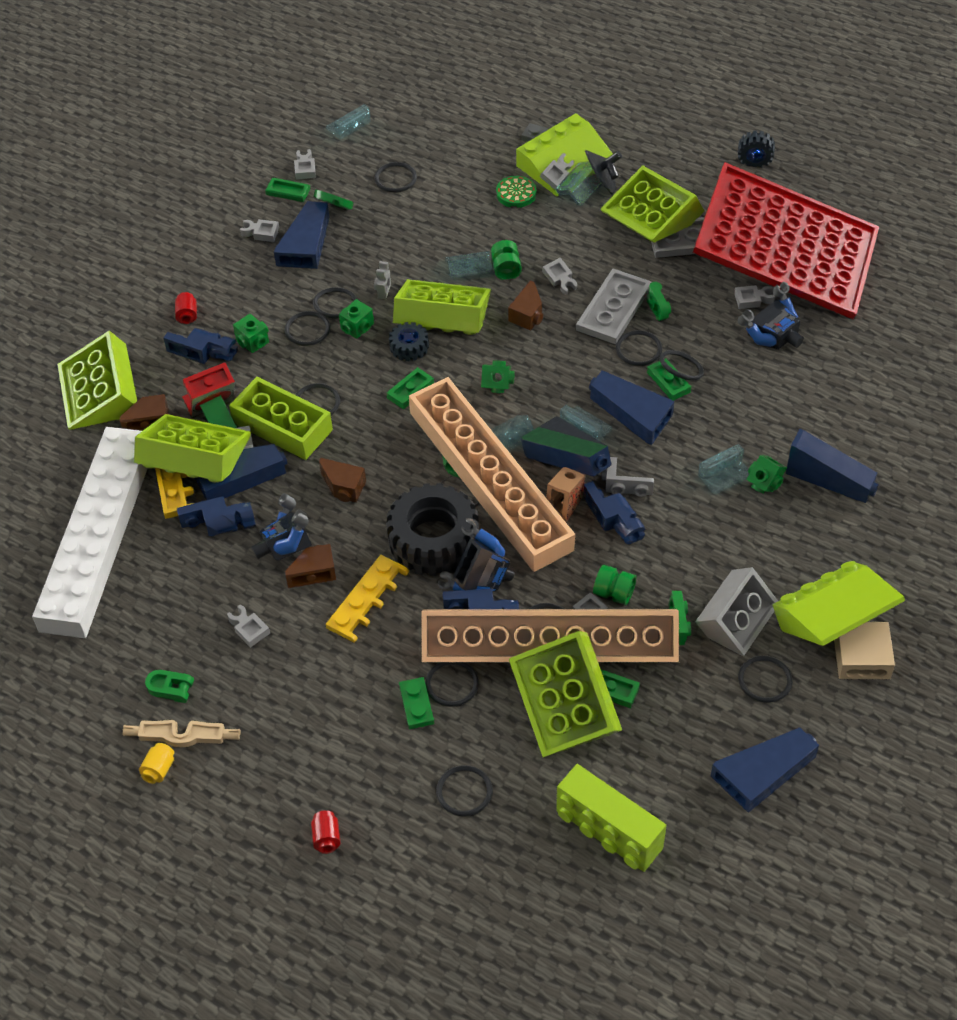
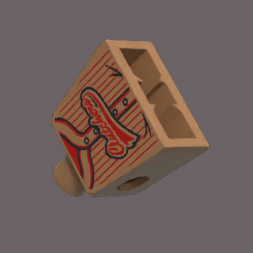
(569, 485)

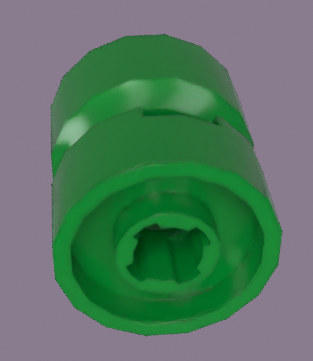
(506, 260)
(613, 584)

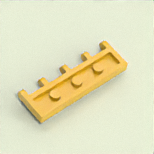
(172, 491)
(364, 596)

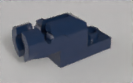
(201, 346)
(614, 513)
(217, 516)
(476, 600)

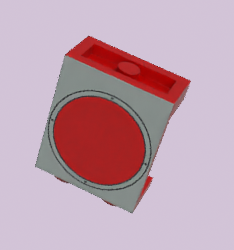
(207, 386)

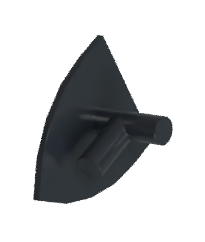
(605, 169)

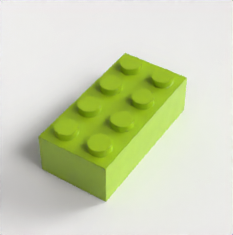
(281, 417)
(610, 818)

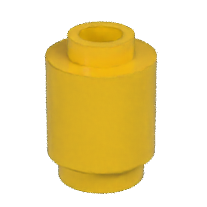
(156, 763)

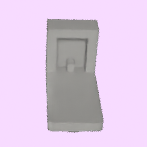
(622, 484)

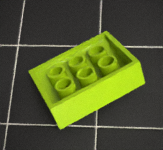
(569, 137)
(653, 205)
(441, 306)
(97, 382)
(190, 447)
(835, 603)
(565, 693)

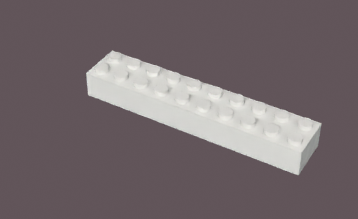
(91, 537)

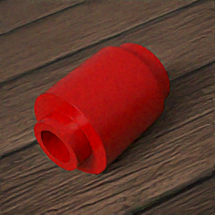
(185, 308)
(325, 832)

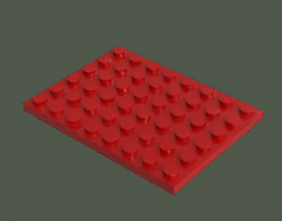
(787, 239)

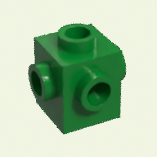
(356, 319)
(251, 333)
(489, 379)
(766, 474)

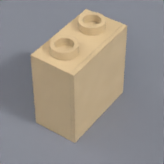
(865, 652)

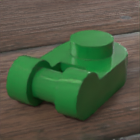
(657, 302)
(160, 684)

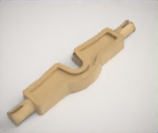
(167, 731)

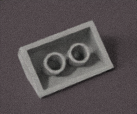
(738, 610)

